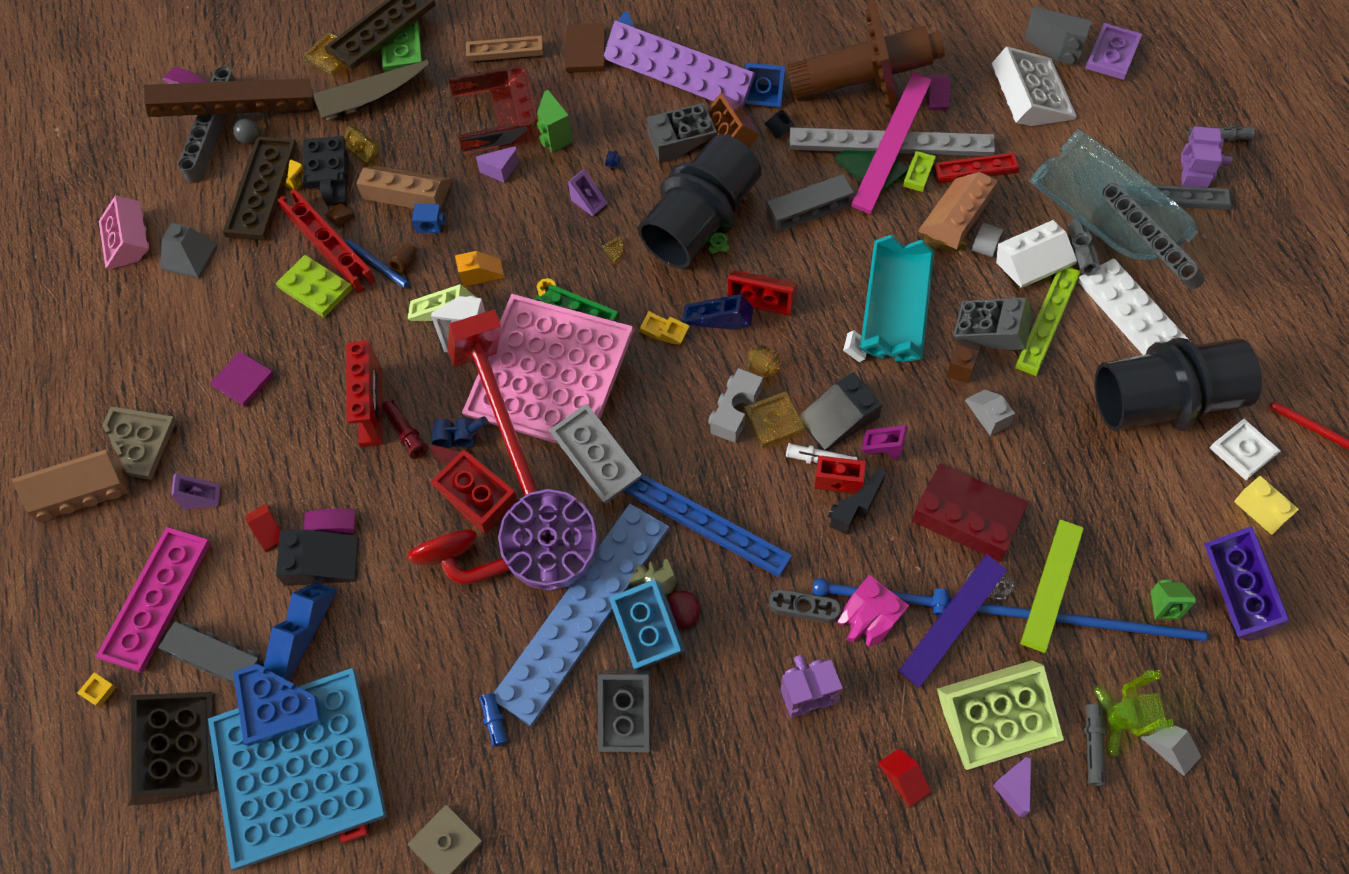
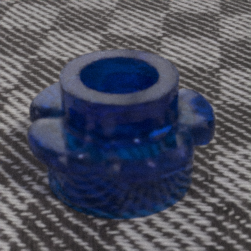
(612, 159)

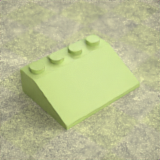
(1001, 714)

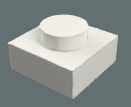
(852, 346)

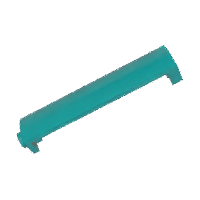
(897, 299)

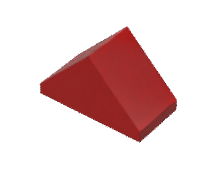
(264, 527)
(905, 776)

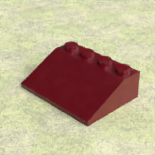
(969, 512)

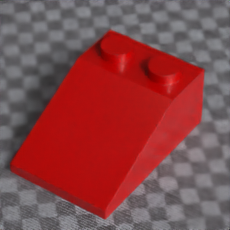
(475, 491)

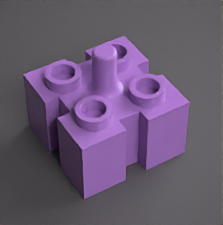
(1202, 157)
(810, 688)

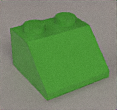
(553, 123)

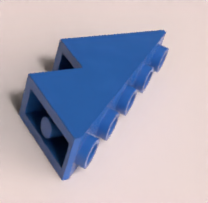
(292, 637)

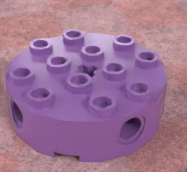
(527, 529)

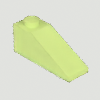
(422, 308)

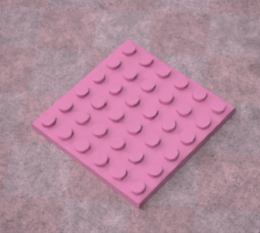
(550, 365)

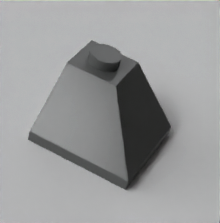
(185, 251)

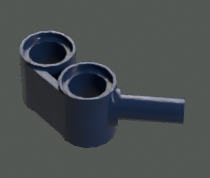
(461, 435)

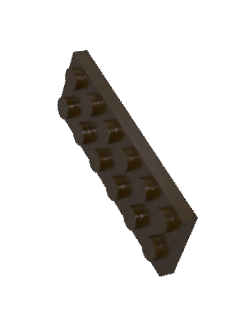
(376, 30)
(260, 188)

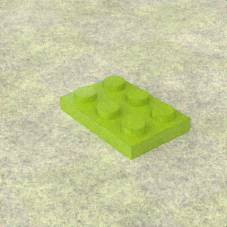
(314, 286)

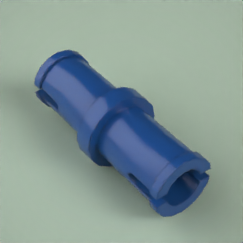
(493, 720)

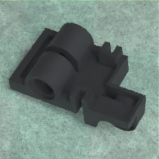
(326, 167)

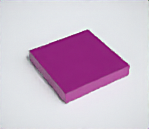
(242, 379)

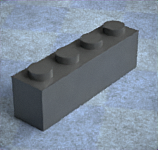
(809, 203)
(206, 652)

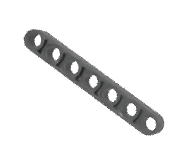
(203, 136)
(1119, 200)

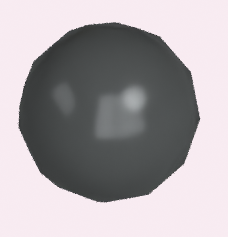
(246, 131)

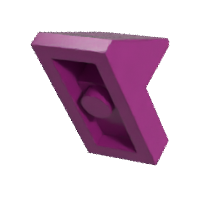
(938, 92)
(885, 440)

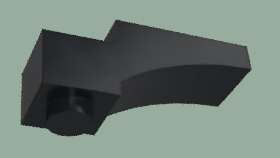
(859, 504)

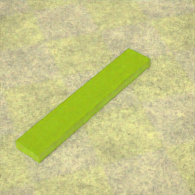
(1047, 320)
(1052, 586)

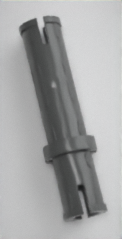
(1233, 133)
(1095, 744)

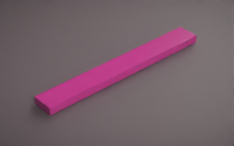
(891, 143)

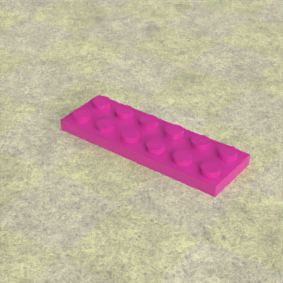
(153, 600)

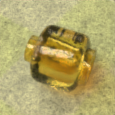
(763, 361)

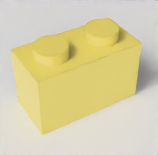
(1266, 505)

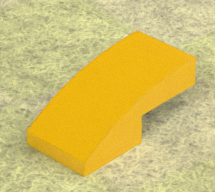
(665, 330)

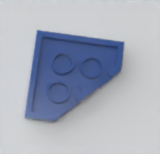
(271, 705)

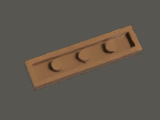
(504, 48)

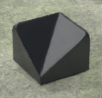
(779, 123)

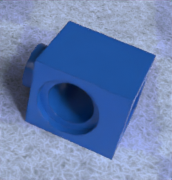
(428, 218)

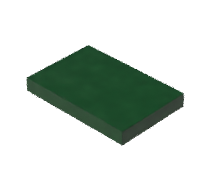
(858, 162)

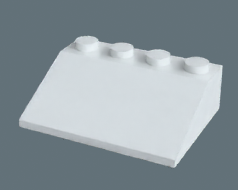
(1032, 88)

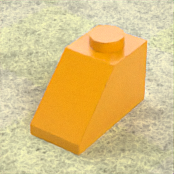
(478, 268)

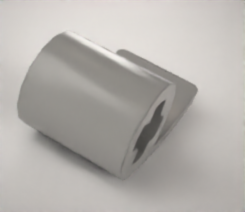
(987, 239)

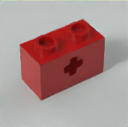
(839, 474)

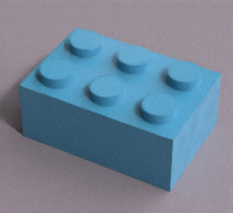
(647, 624)

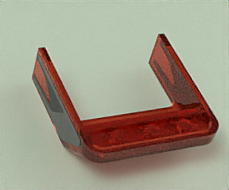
(512, 105)

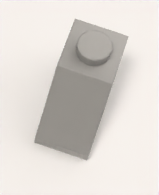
(991, 411)

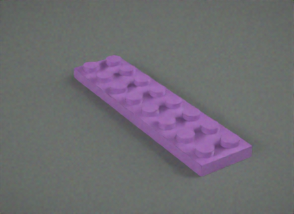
(677, 64)

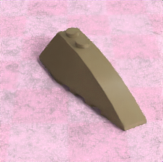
(360, 92)

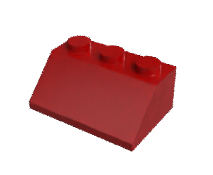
(763, 291)

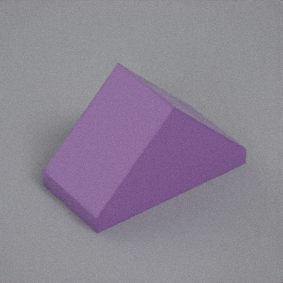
(498, 163)
(585, 193)
(194, 492)
(1015, 787)

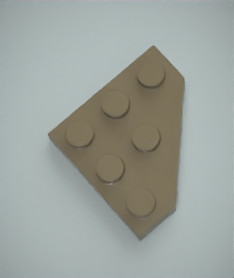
(138, 439)

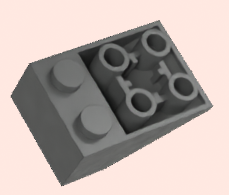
(679, 131)
(995, 323)

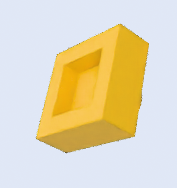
(96, 690)

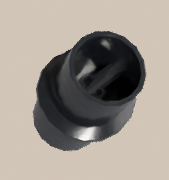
(699, 200)
(1177, 383)

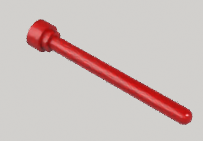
(1310, 424)

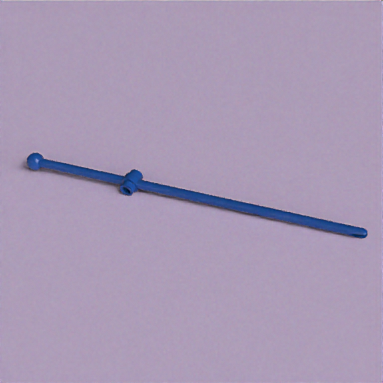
(941, 600)

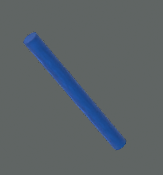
(378, 264)

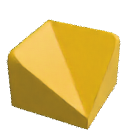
(295, 175)

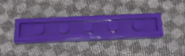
(952, 621)

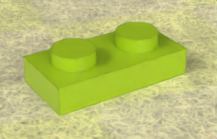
(919, 171)

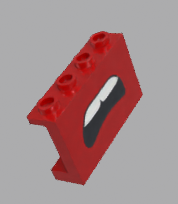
(364, 392)

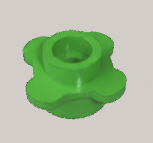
(721, 239)

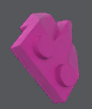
(872, 612)

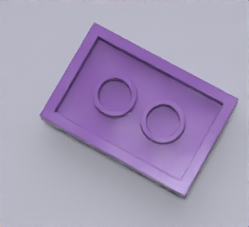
(1113, 51)

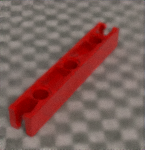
(326, 240)

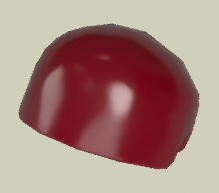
(684, 607)

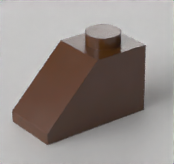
(963, 360)

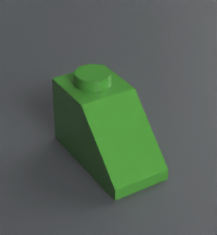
(1171, 600)

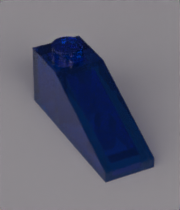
(721, 313)

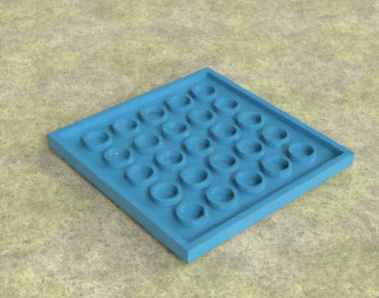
(300, 782)

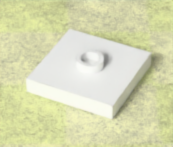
(1245, 449)

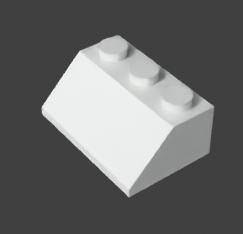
(1036, 254)
(455, 310)

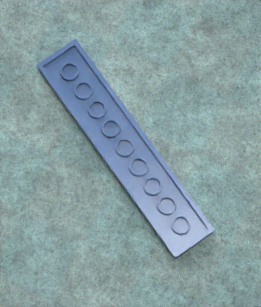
(578, 616)

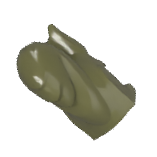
(664, 575)

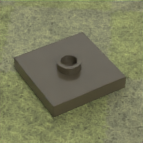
(445, 842)

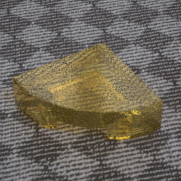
(614, 249)

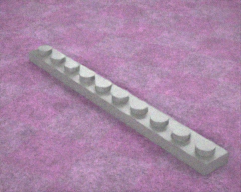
(869, 140)

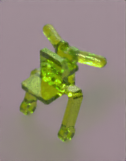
(1136, 712)

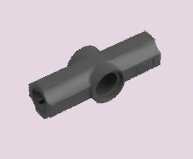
(1083, 248)

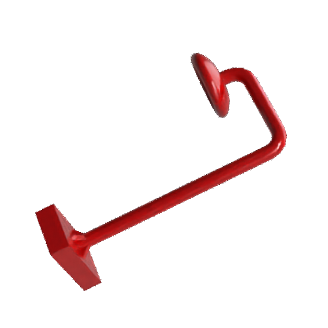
(467, 342)

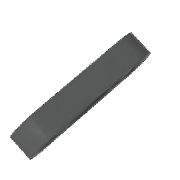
(812, 599)

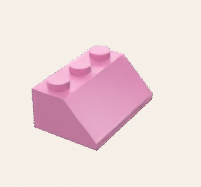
(123, 233)

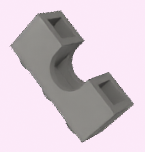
(742, 388)

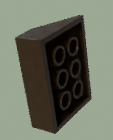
(169, 747)

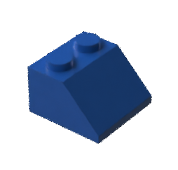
(767, 84)

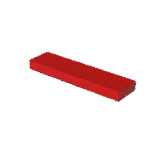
(988, 165)

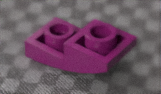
(179, 75)
(330, 520)

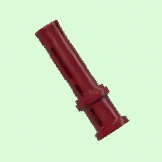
(408, 435)

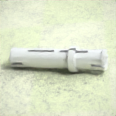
(793, 452)

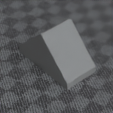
(1175, 747)

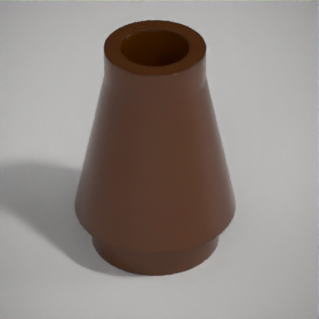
(402, 258)

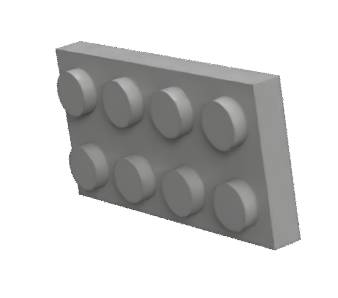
(595, 453)

